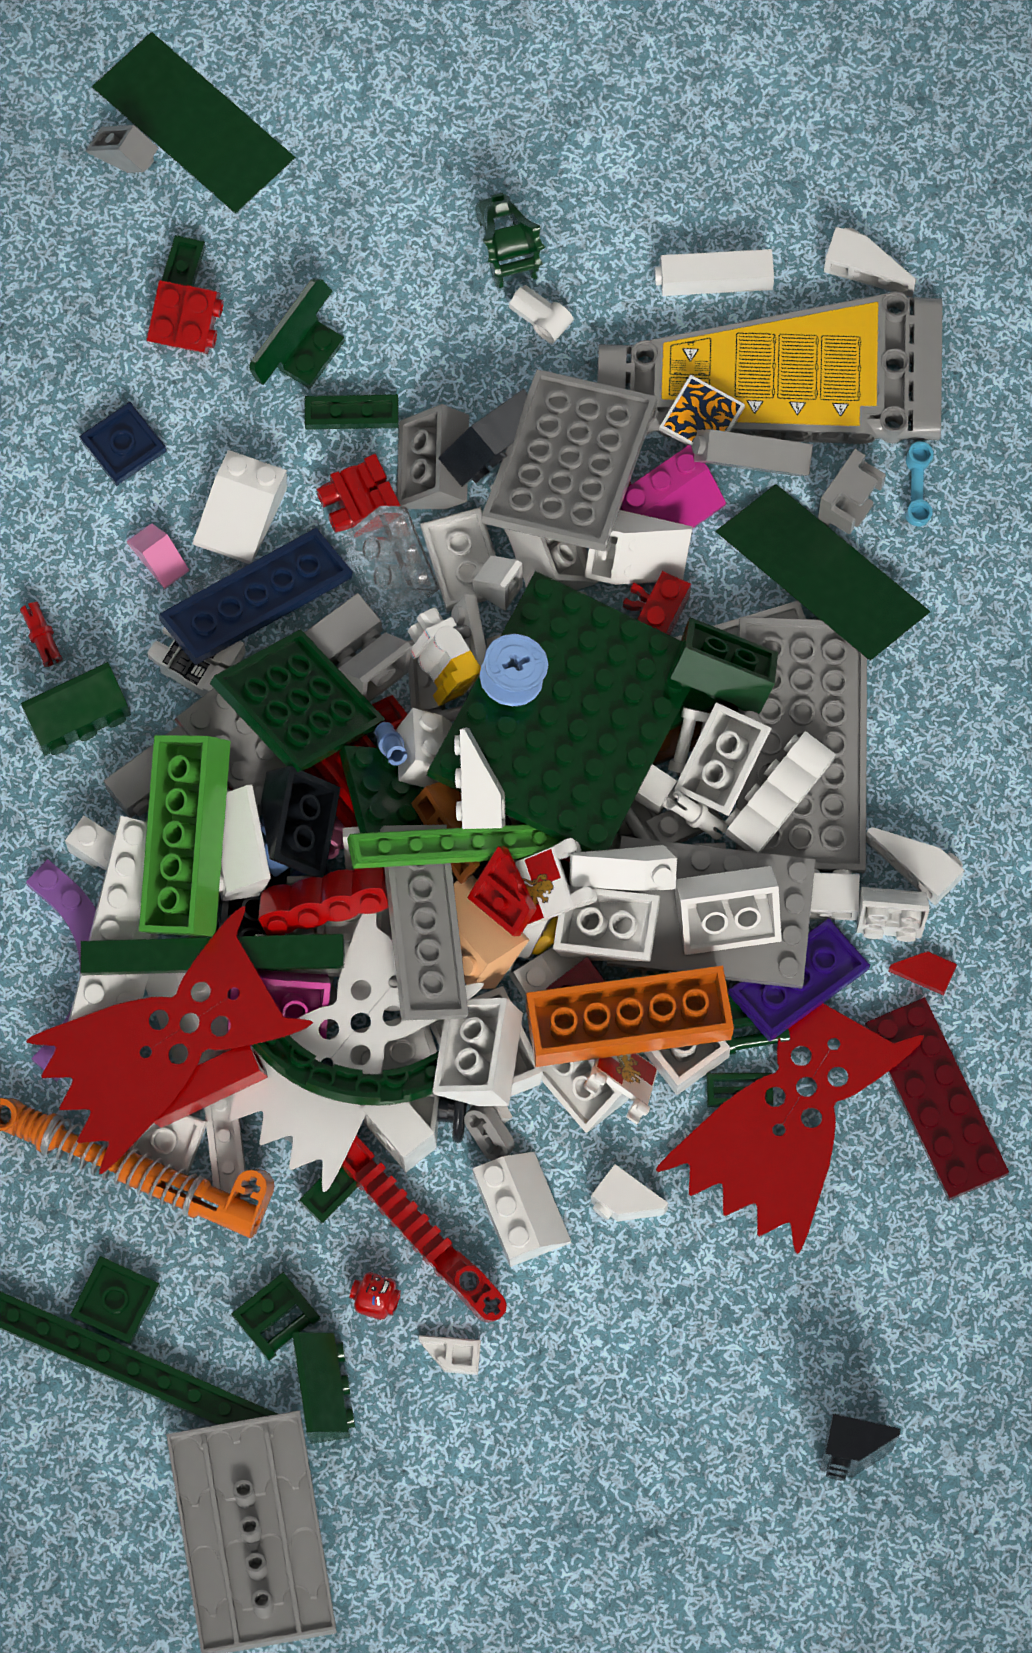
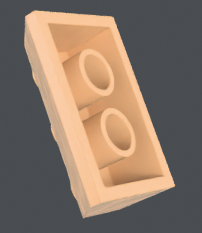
(484, 944)

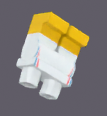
(443, 655)

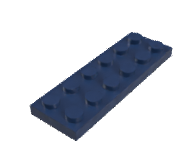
(255, 596)

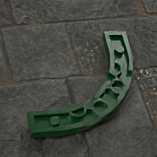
(346, 1083)

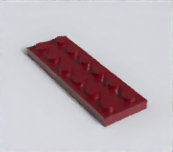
(940, 1103)

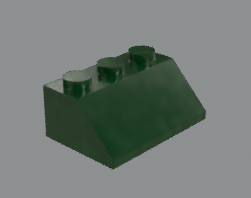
(724, 666)
(76, 710)
(323, 1386)

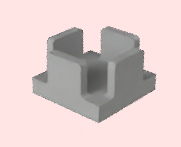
(846, 498)

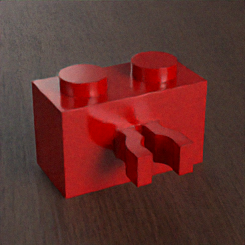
(663, 605)

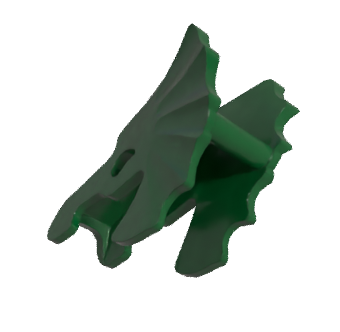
(511, 241)

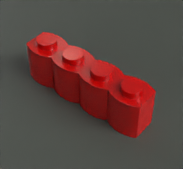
(324, 899)

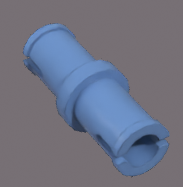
(391, 743)

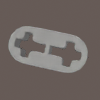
(489, 1131)

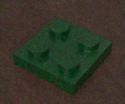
(115, 1300)

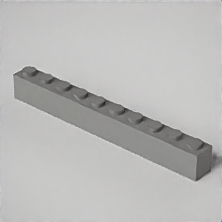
(335, 635)

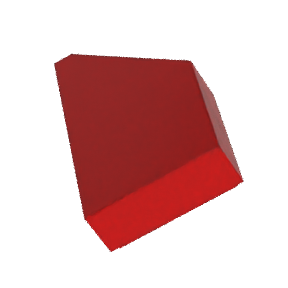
(926, 970)

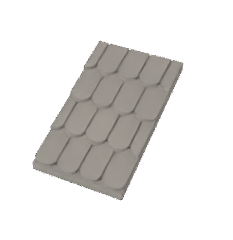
(251, 1533)

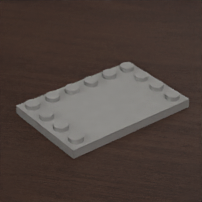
(570, 460)
(762, 964)

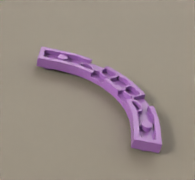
(74, 909)

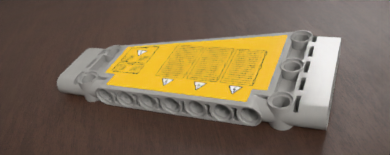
(805, 371)

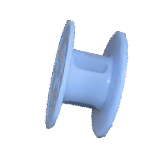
(513, 670)

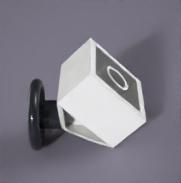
(412, 1127)

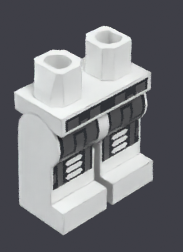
(179, 667)

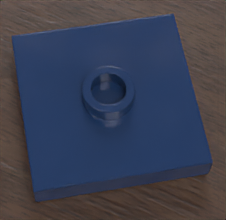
(123, 443)

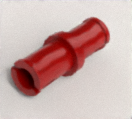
(41, 634)

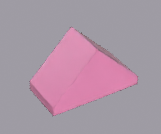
(158, 555)

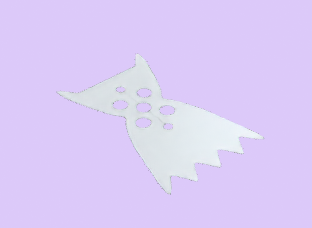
(319, 1124)

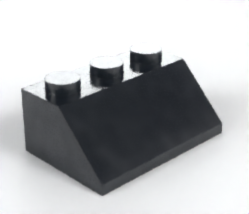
(855, 1446)

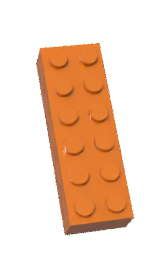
(629, 1016)

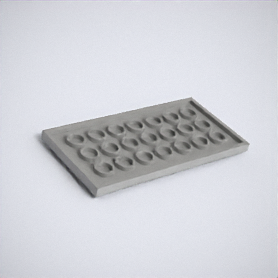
(825, 693)

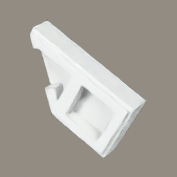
(453, 1354)

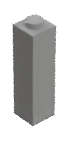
(752, 452)

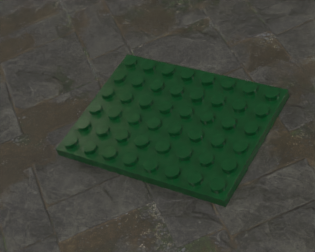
(591, 731)

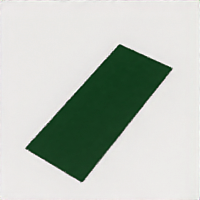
(193, 122)
(823, 572)

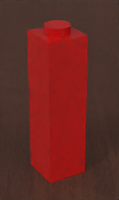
(215, 1081)

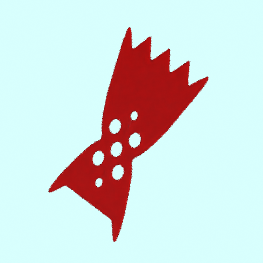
(105, 1046)
(787, 1170)

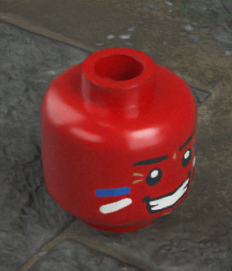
(375, 1296)

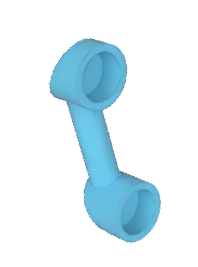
(917, 460)

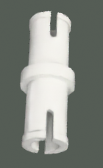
(696, 815)

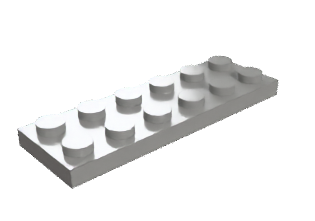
(425, 938)

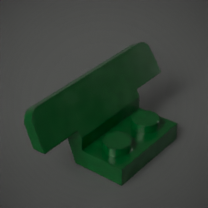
(299, 342)

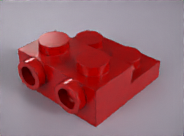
(185, 317)

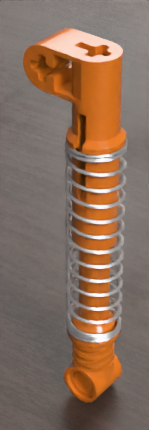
(145, 1174)

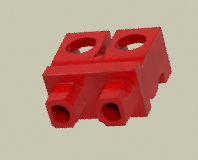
(358, 492)

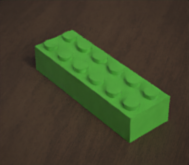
(184, 835)

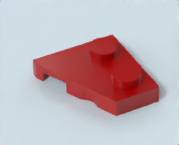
(503, 893)

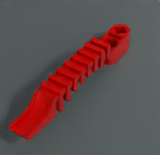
(420, 1233)

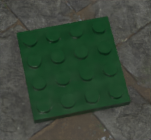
(297, 701)
(377, 792)

